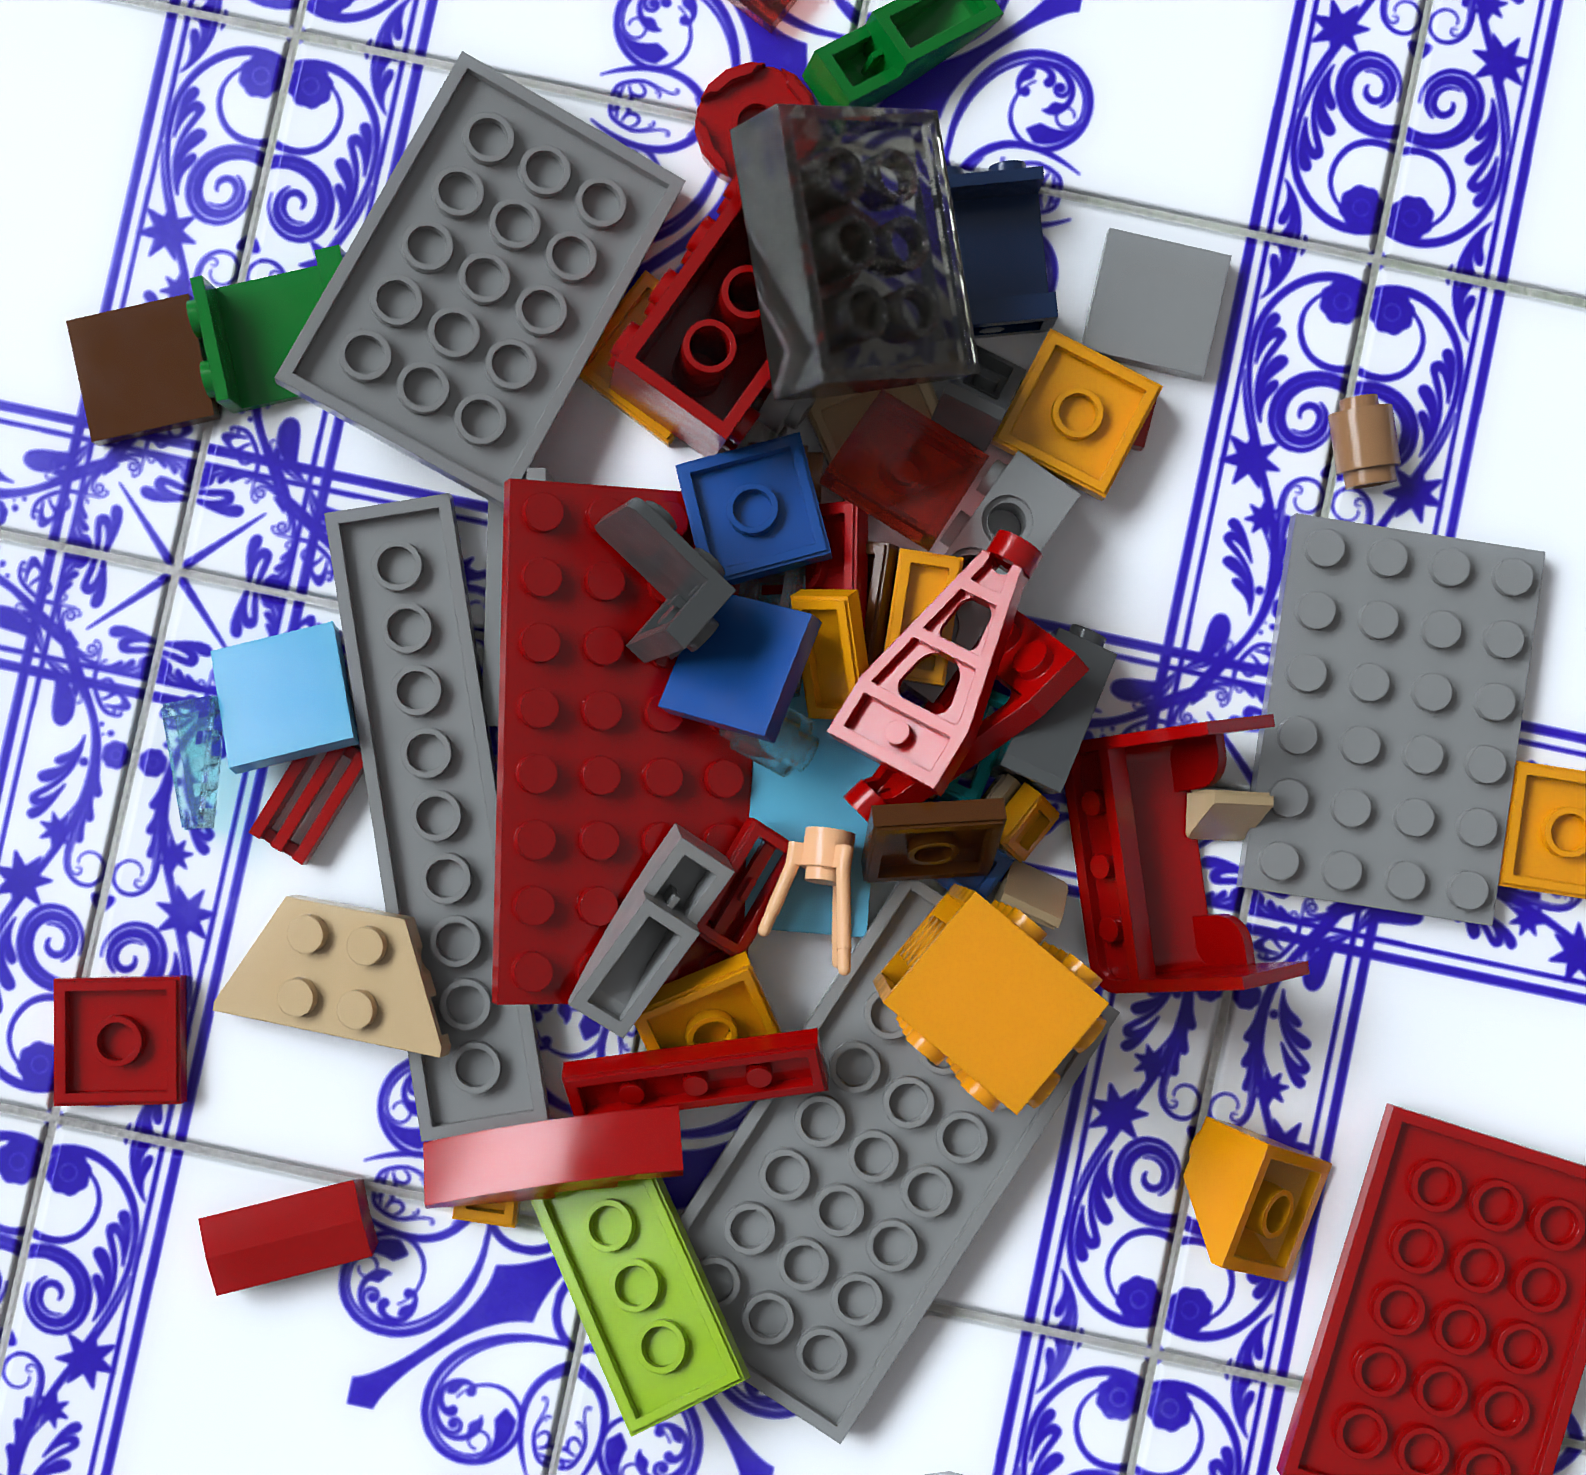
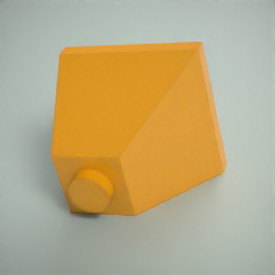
(1252, 1197)

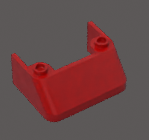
(1143, 873)

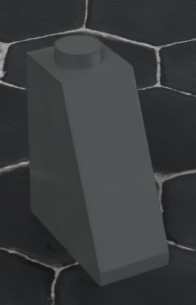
(1049, 746)

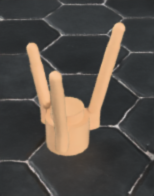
(827, 861)

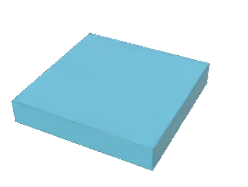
(284, 697)

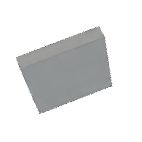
(1156, 303)

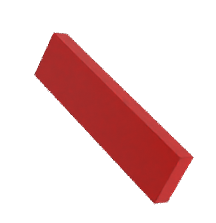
(699, 1074)

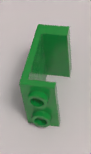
(253, 328)

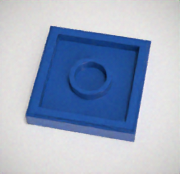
(755, 509)
(744, 670)

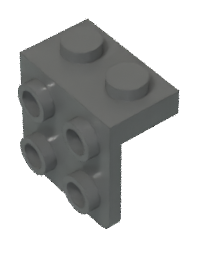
(683, 575)

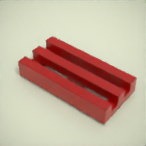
(281, 839)
(737, 854)

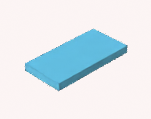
(807, 801)

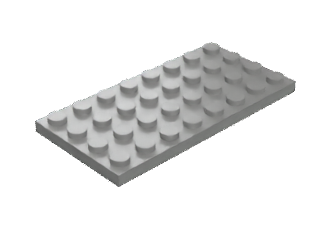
(855, 1200)

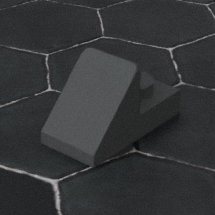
(978, 403)

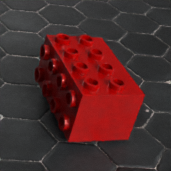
(703, 341)

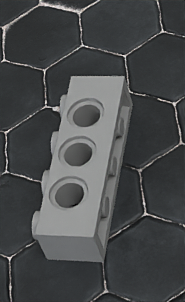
(1038, 503)

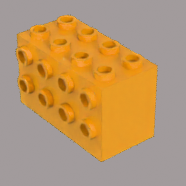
(991, 999)

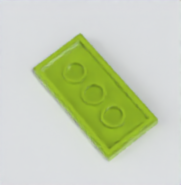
(642, 1299)

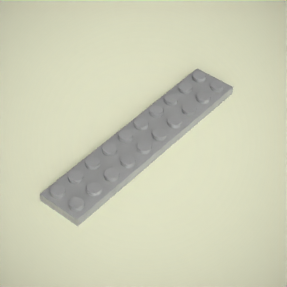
(434, 798)

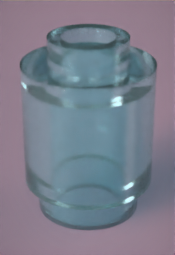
(791, 750)

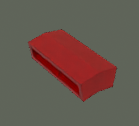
(288, 1236)

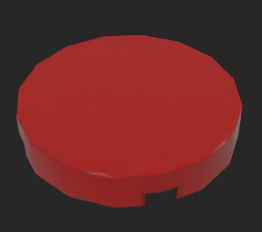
(735, 98)

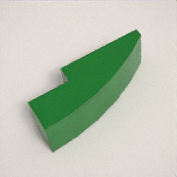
(895, 49)

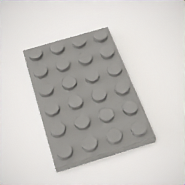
(480, 280)
(1392, 718)

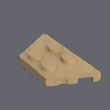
(340, 976)

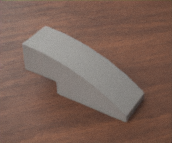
(651, 930)

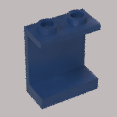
(1003, 248)

